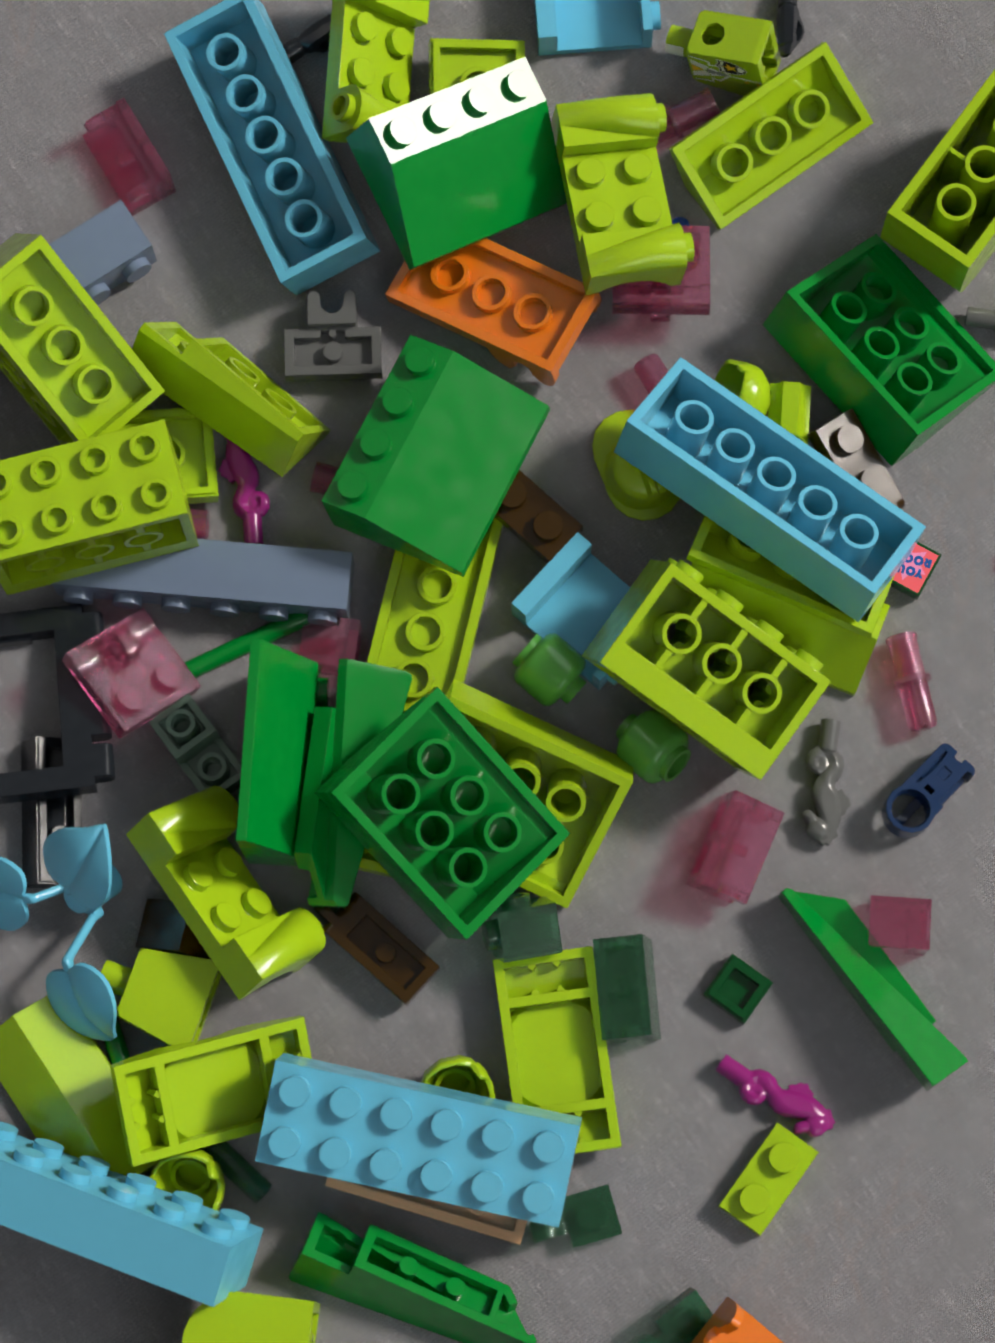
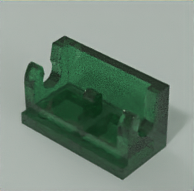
(626, 988)

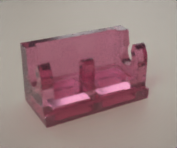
(128, 157)
(735, 847)

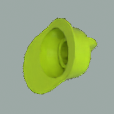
(626, 485)

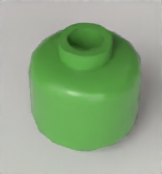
(549, 669)
(653, 746)

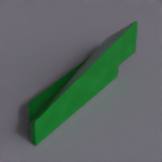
(365, 705)
(875, 985)
(407, 1283)

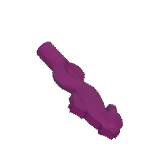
(247, 503)
(794, 1102)

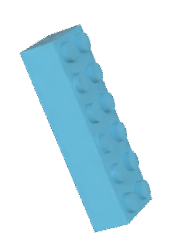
(271, 143)
(769, 489)
(418, 1139)
(123, 1220)

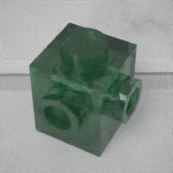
(523, 928)

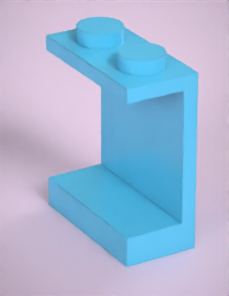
(594, 25)
(572, 600)

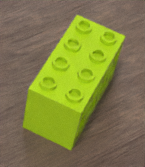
(64, 348)
(91, 507)
(675, 674)

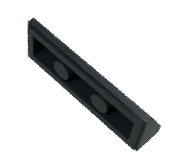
(45, 815)

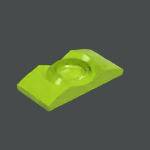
(557, 1042)
(202, 1088)

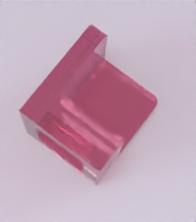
(331, 643)
(900, 923)

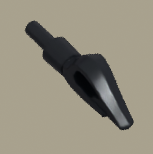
(789, 26)
(311, 40)

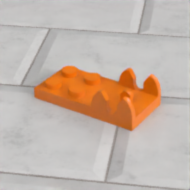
(500, 302)

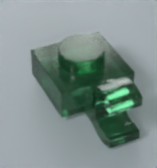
(585, 1218)

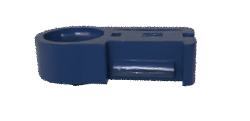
(931, 787)

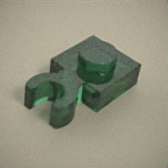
(678, 1320)

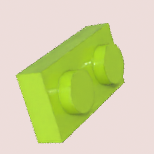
(768, 1179)

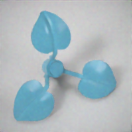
(84, 869)

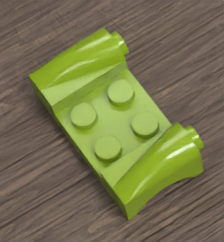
(368, 61)
(618, 192)
(219, 896)

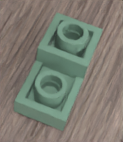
(197, 746)

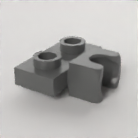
(333, 345)

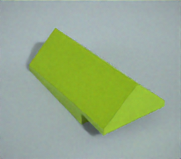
(229, 394)
(837, 648)

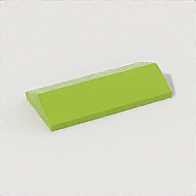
(770, 136)
(731, 557)
(63, 1086)

